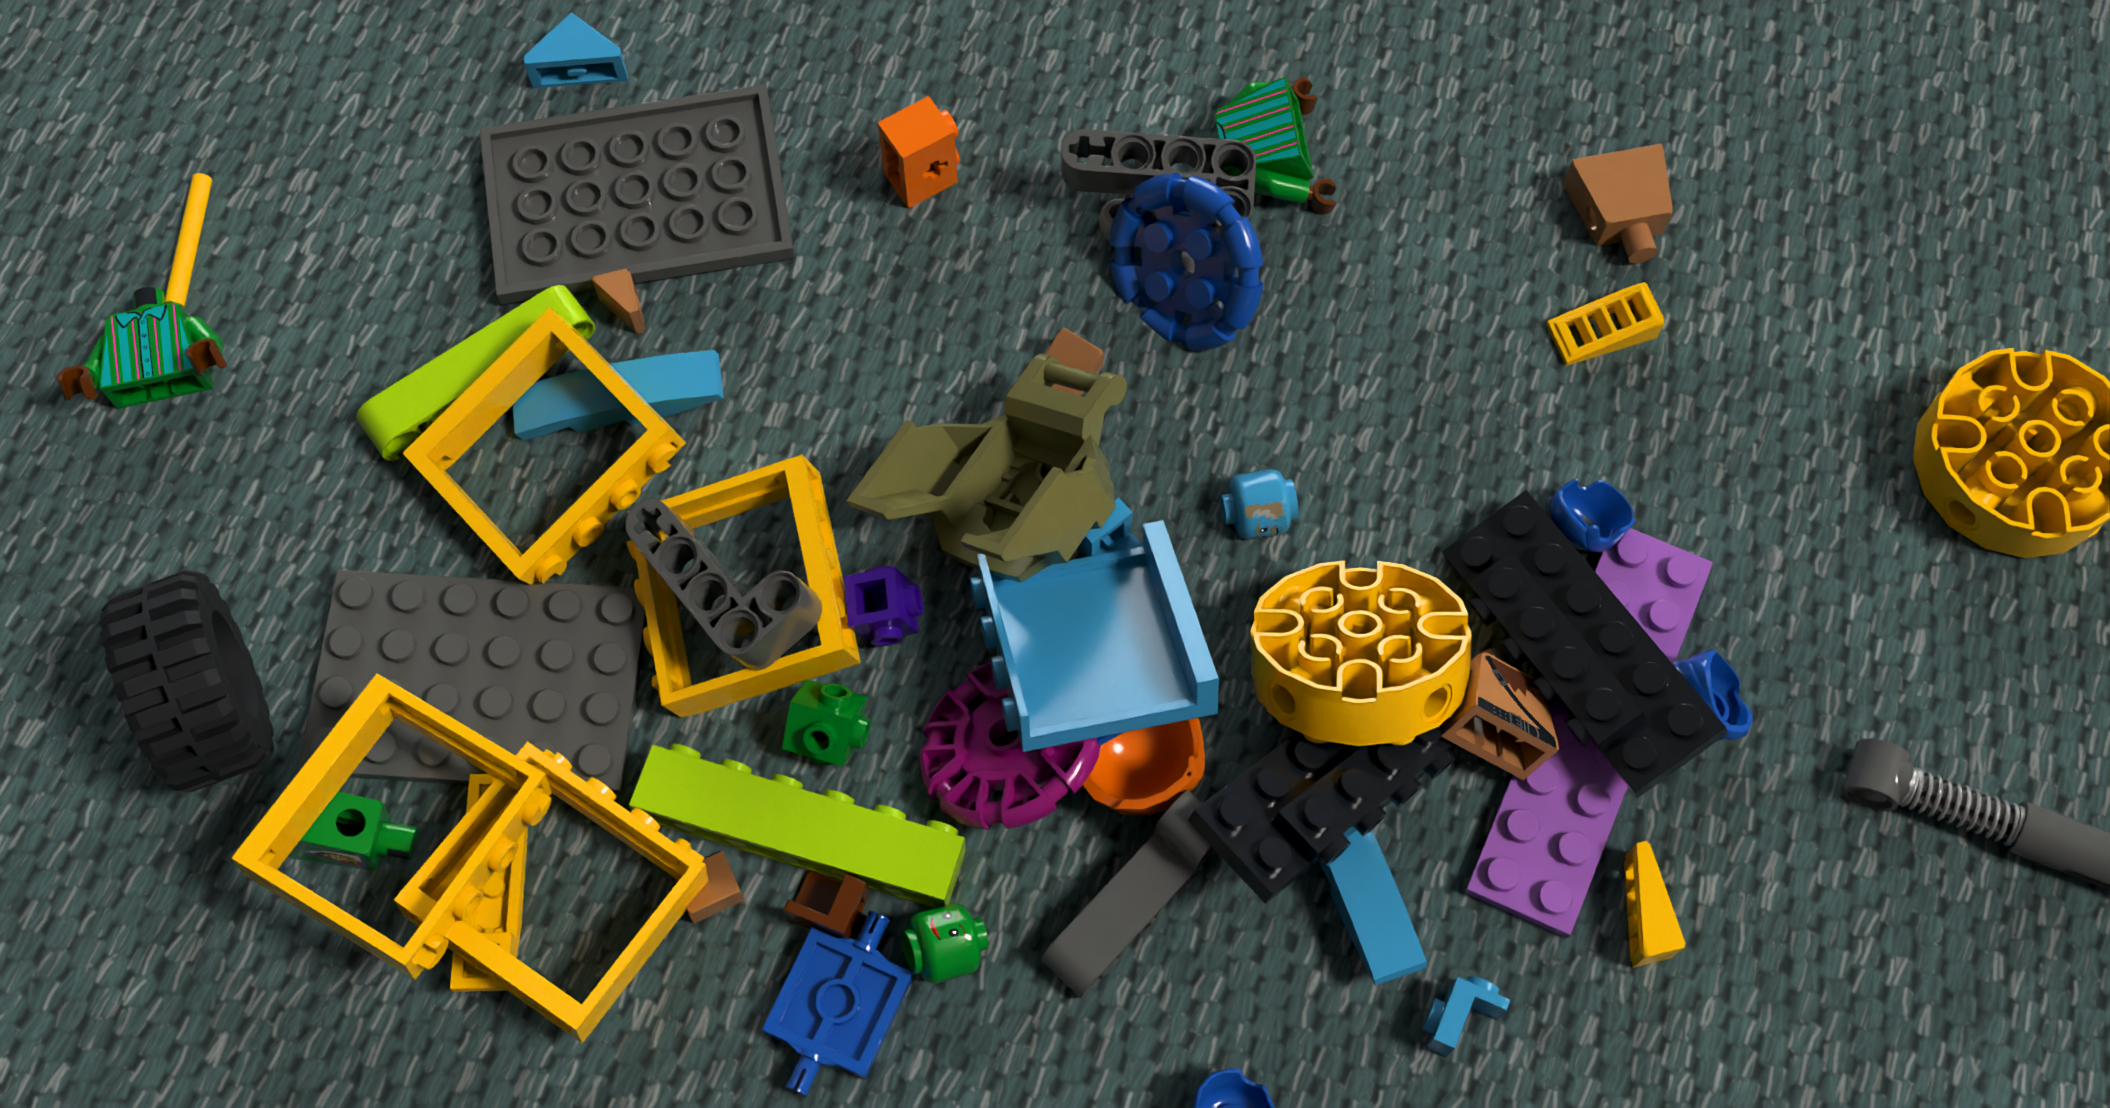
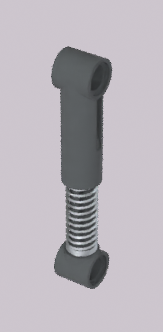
(1886, 778)

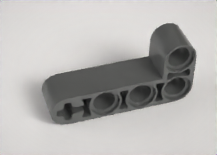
(1157, 154)
(708, 579)
(1130, 900)

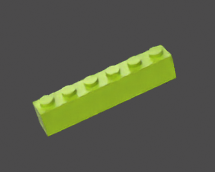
(800, 826)

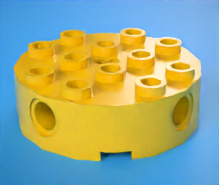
(2019, 452)
(1360, 653)

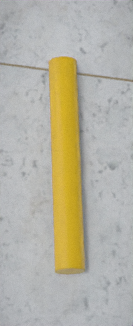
(188, 239)

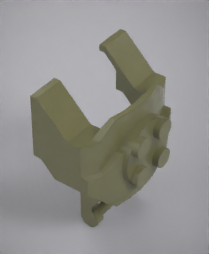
(1010, 486)

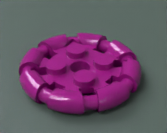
(994, 766)

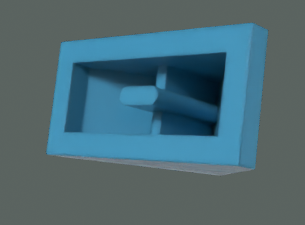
(574, 56)

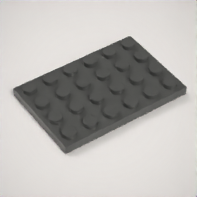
(636, 189)
(493, 655)

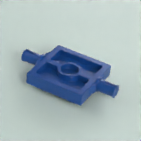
(838, 1003)

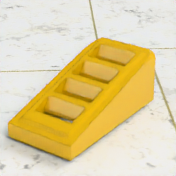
(1632, 332)
(1651, 918)

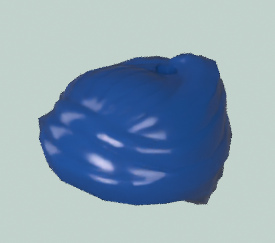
(1720, 690)

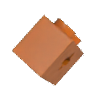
(919, 151)

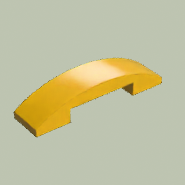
(500, 909)

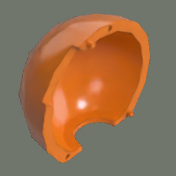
(1148, 768)

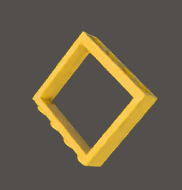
(491, 397)
(718, 501)
(328, 771)
(598, 804)

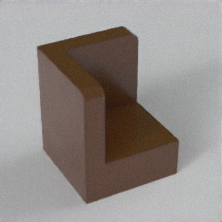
(828, 904)

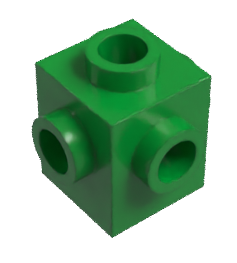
(826, 723)

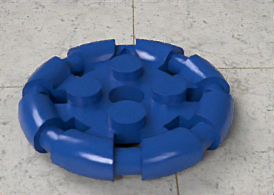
(1162, 270)

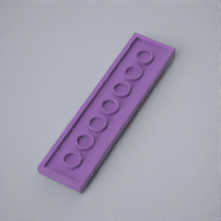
(1561, 815)

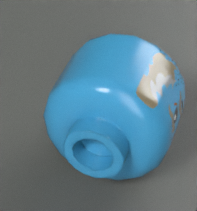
(1259, 504)

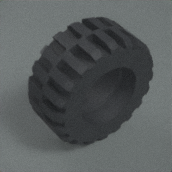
(186, 681)

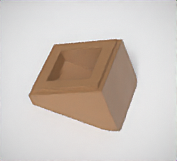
(620, 295)
(1076, 353)
(718, 893)

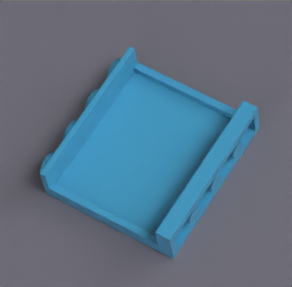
(1097, 645)

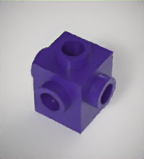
(867, 602)

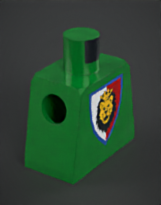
(379, 837)

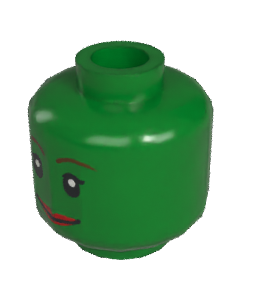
(944, 943)

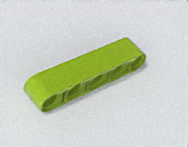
(413, 403)

